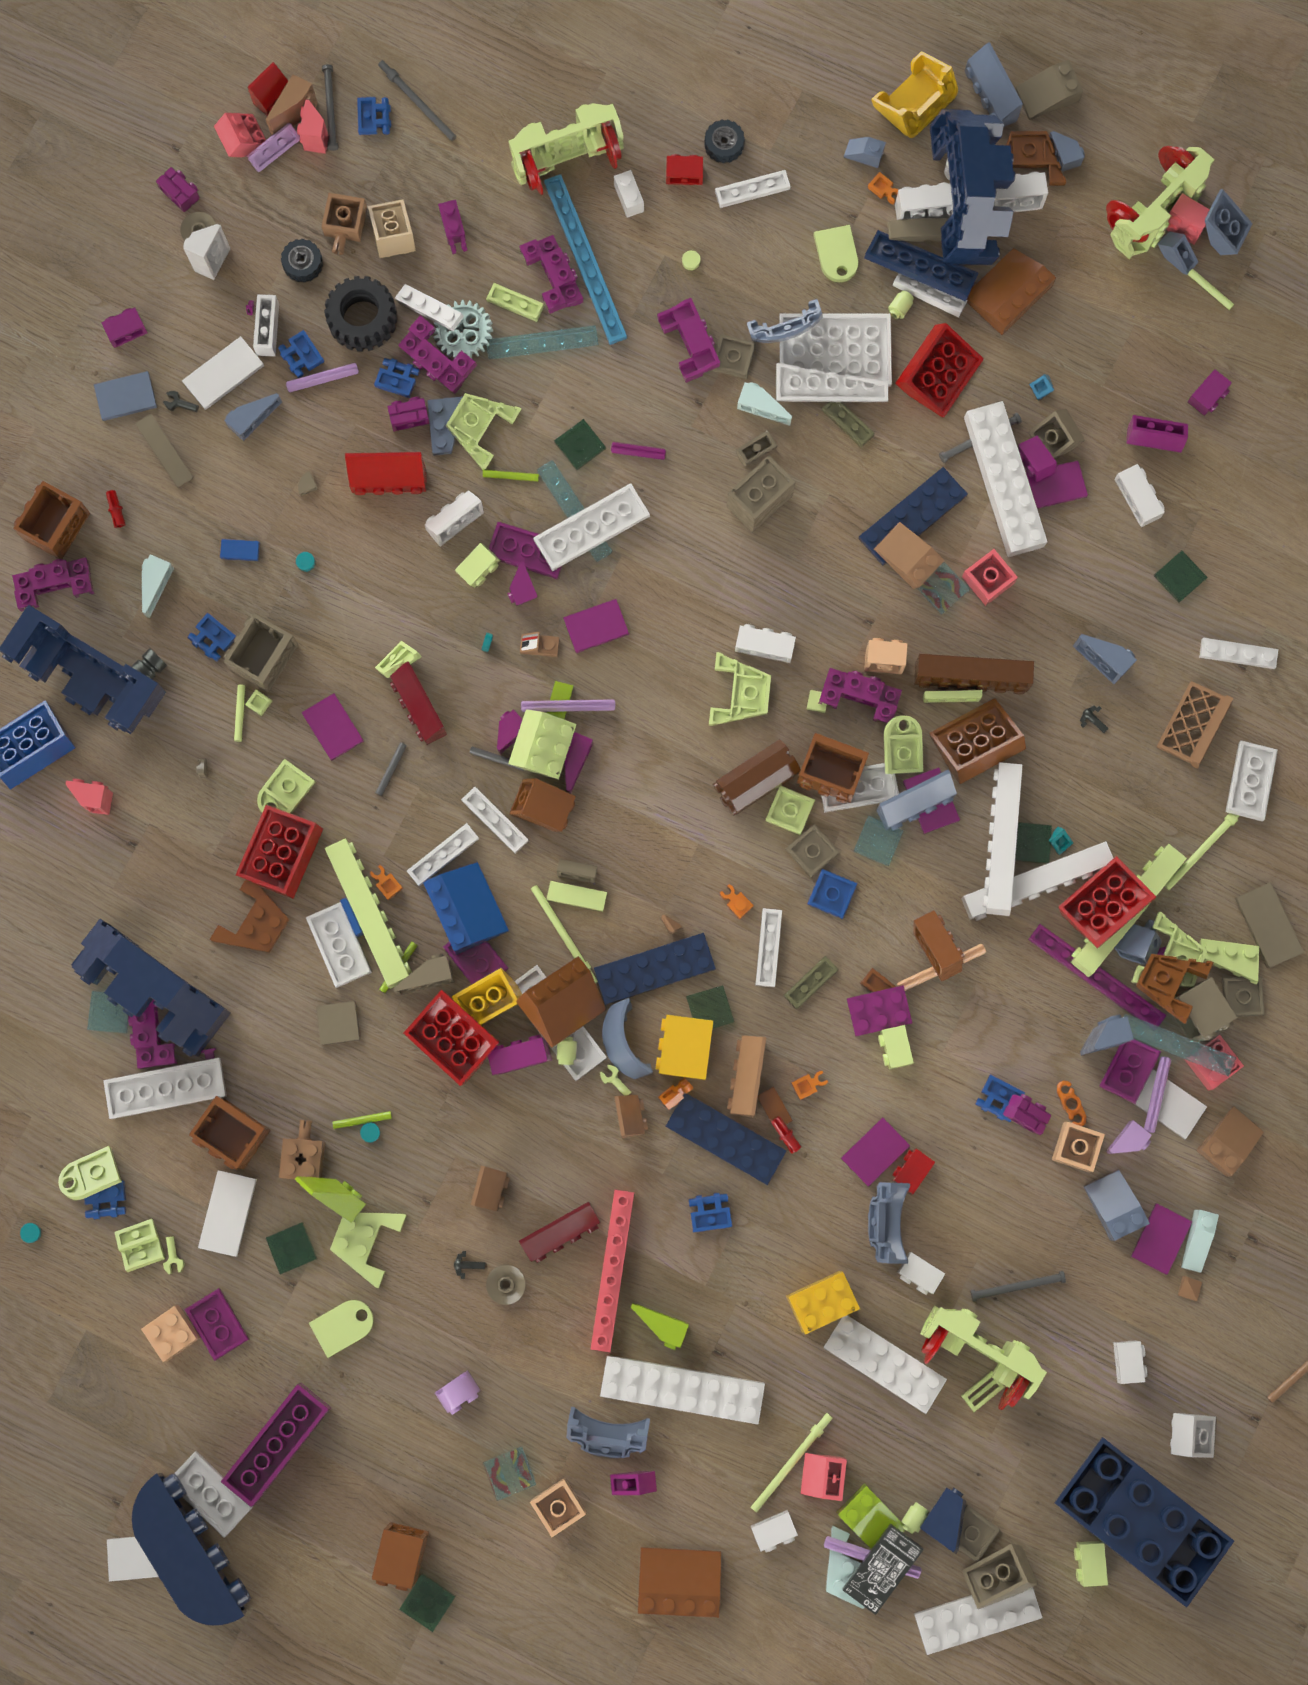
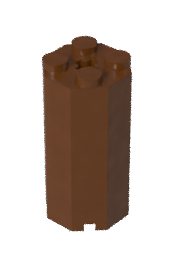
(757, 777)

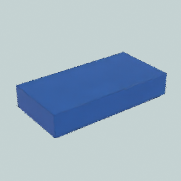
(240, 550)
(351, 917)

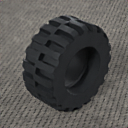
(361, 291)

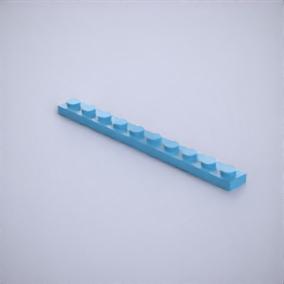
(585, 259)

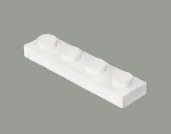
(752, 188)
(930, 295)
(429, 307)
(1238, 653)
(494, 820)
(443, 854)
(768, 947)

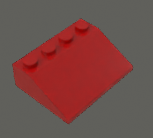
(939, 369)
(386, 473)
(279, 851)
(1106, 902)
(451, 1038)

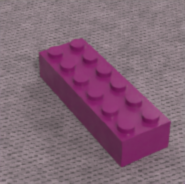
(275, 1444)

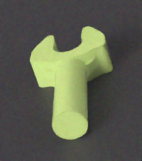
(615, 1080)
(172, 1257)

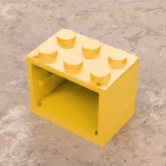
(684, 1047)
(822, 1302)

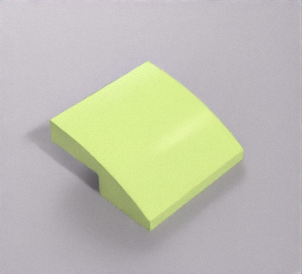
(139, 1245)

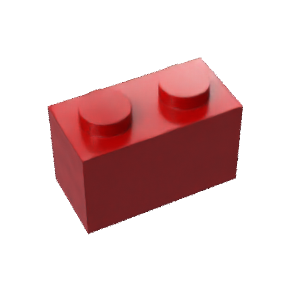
(684, 170)
(913, 1170)

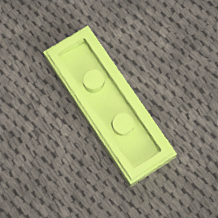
(515, 302)
(952, 696)
(576, 896)

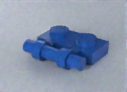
(368, 116)
(305, 350)
(395, 382)
(216, 632)
(1000, 1091)
(113, 1195)
(710, 1219)

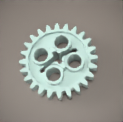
(482, 323)

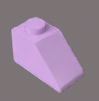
(1130, 1139)

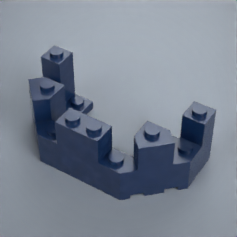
(975, 173)
(92, 673)
(140, 979)

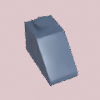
(865, 150)
(1067, 151)
(1178, 251)

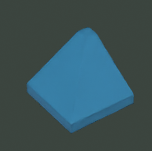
(1042, 386)

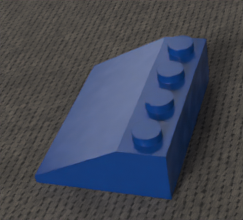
(31, 744)
(466, 907)

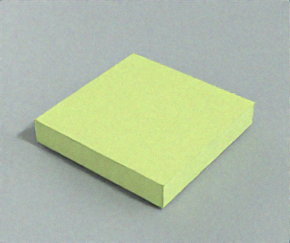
(790, 810)

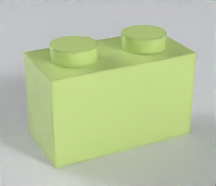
(478, 565)
(896, 1047)
(1091, 1563)

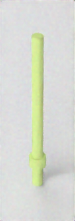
(1229, 821)
(559, 927)
(816, 1431)

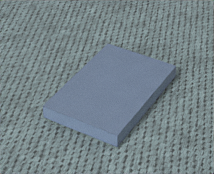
(125, 396)

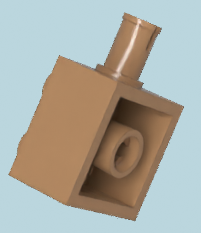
(343, 220)
(294, 1149)

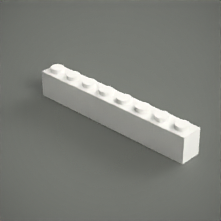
(1003, 839)
(1045, 878)

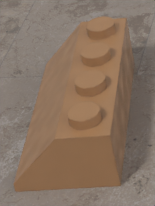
(748, 1074)

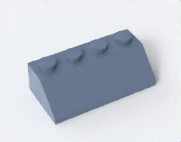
(993, 85)
(917, 800)
(1108, 1034)

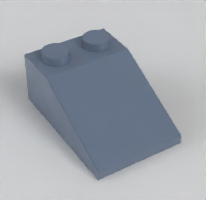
(1226, 225)
(1108, 658)
(1116, 1205)

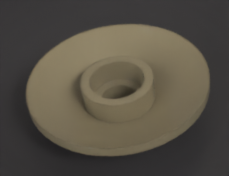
(195, 222)
(495, 1287)

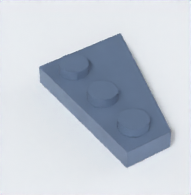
(439, 414)

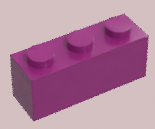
(1157, 433)
(519, 1055)

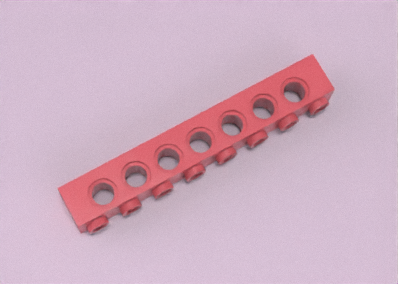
(612, 1271)

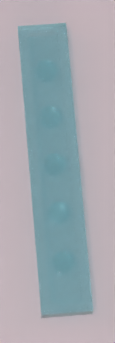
(542, 342)
(567, 500)
(1181, 1046)

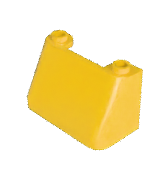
(920, 96)

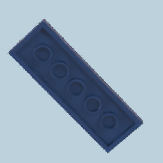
(921, 266)
(917, 510)
(654, 968)
(726, 1138)

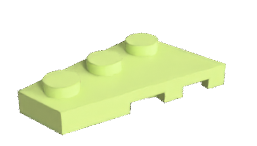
(1234, 957)

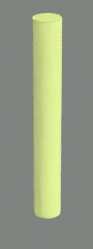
(1211, 289)
(239, 713)

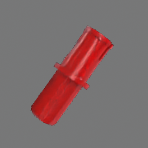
(115, 509)
(786, 1135)

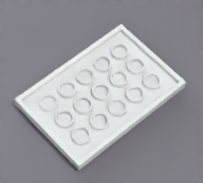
(843, 345)

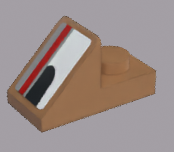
(540, 645)

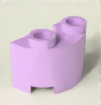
(457, 1392)

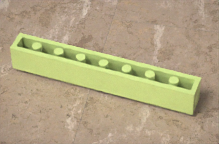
(1155, 878)
(367, 912)

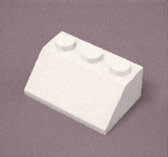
(207, 250)
(454, 517)

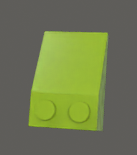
(335, 1195)
(665, 1327)
(868, 1515)

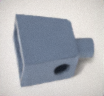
(1139, 943)

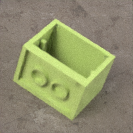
(542, 743)

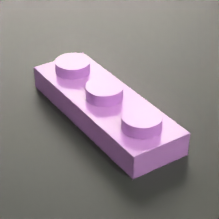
(273, 147)

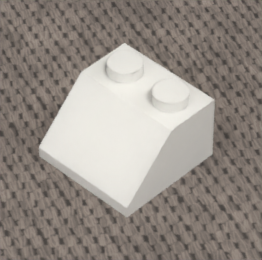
(1193, 1435)

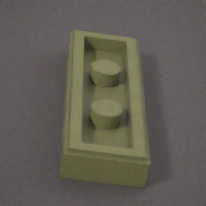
(848, 422)
(811, 982)

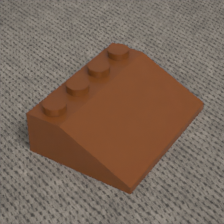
(1010, 290)
(978, 740)
(563, 1002)
(679, 1582)

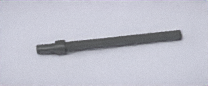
(393, 76)

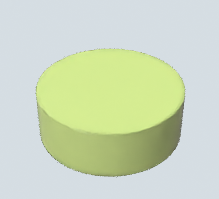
(691, 260)

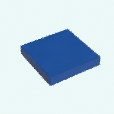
(832, 894)

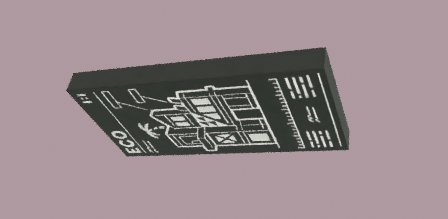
(883, 1569)

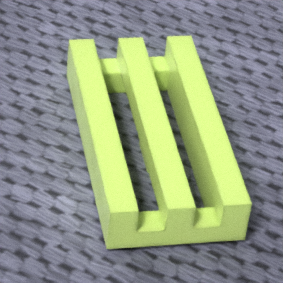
(969, 1401)

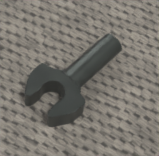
(179, 403)

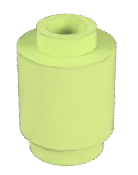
(901, 305)
(567, 1051)
(914, 1518)

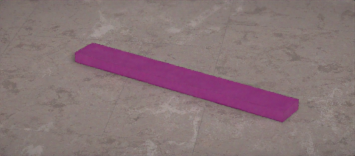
(1099, 979)

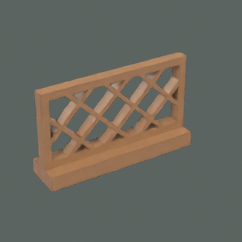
(1211, 727)

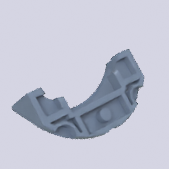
(788, 329)
(616, 1043)
(885, 1220)
(607, 1438)

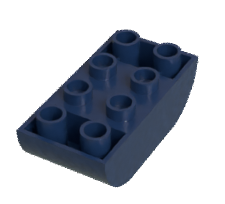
(1144, 1522)
(181, 1556)

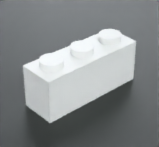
(266, 325)
(1139, 495)
(765, 643)

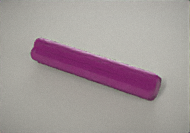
(637, 450)

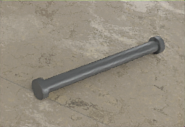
(327, 69)
(967, 444)
(1018, 1286)

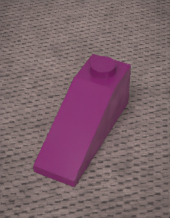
(575, 759)

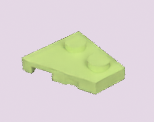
(396, 658)

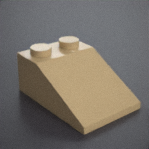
(391, 228)

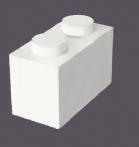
(628, 193)
(921, 1274)
(1130, 1362)
(774, 1531)

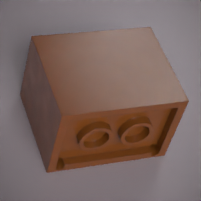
(51, 520)
(832, 768)
(229, 1133)
(400, 1556)

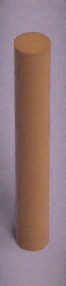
(1288, 1383)

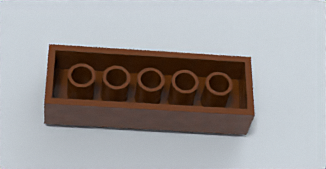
(974, 673)

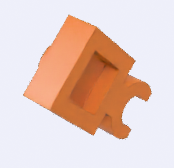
(882, 187)
(388, 884)
(738, 903)
(806, 1086)
(673, 1095)

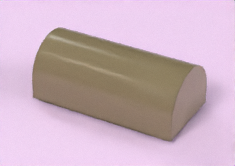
(756, 448)
(576, 871)

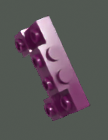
(556, 266)
(695, 337)
(426, 356)
(51, 578)
(861, 690)
(147, 1042)

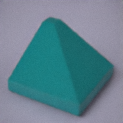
(1060, 840)

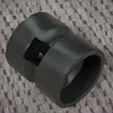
(150, 664)

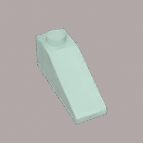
(759, 402)
(154, 579)
(1199, 1240)

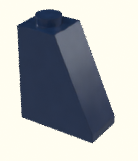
(946, 1519)

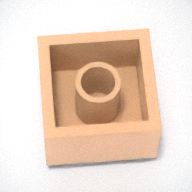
(885, 656)
(1078, 1147)
(170, 1333)
(558, 1507)

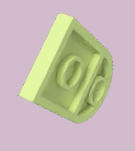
(837, 251)
(903, 748)
(285, 788)
(90, 1174)
(341, 1326)

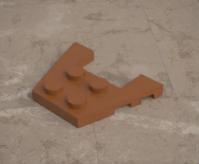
(1035, 150)
(261, 925)
(1163, 978)

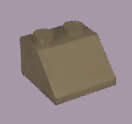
(1058, 433)

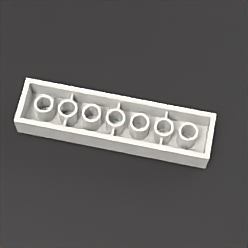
(935, 201)
(1005, 479)
(682, 1389)

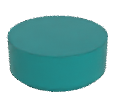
(305, 561)
(487, 642)
(370, 1132)
(30, 1233)

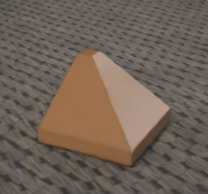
(670, 924)
(1189, 1288)

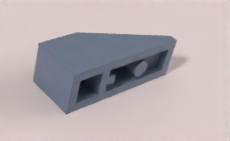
(251, 415)

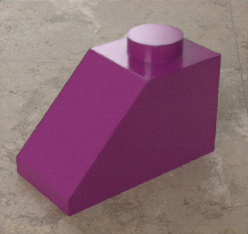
(521, 587)
(508, 730)
(633, 1483)

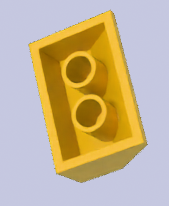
(489, 996)

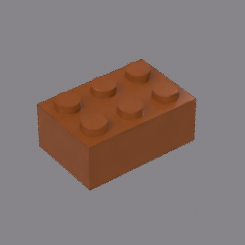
(938, 945)

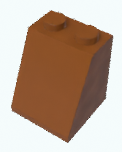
(543, 804)

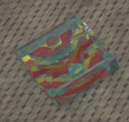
(943, 588)
(509, 1473)

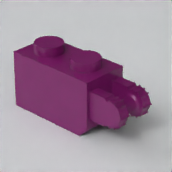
(452, 225)

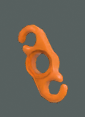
(1065, 1096)

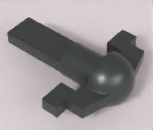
(1088, 714)
(459, 1264)

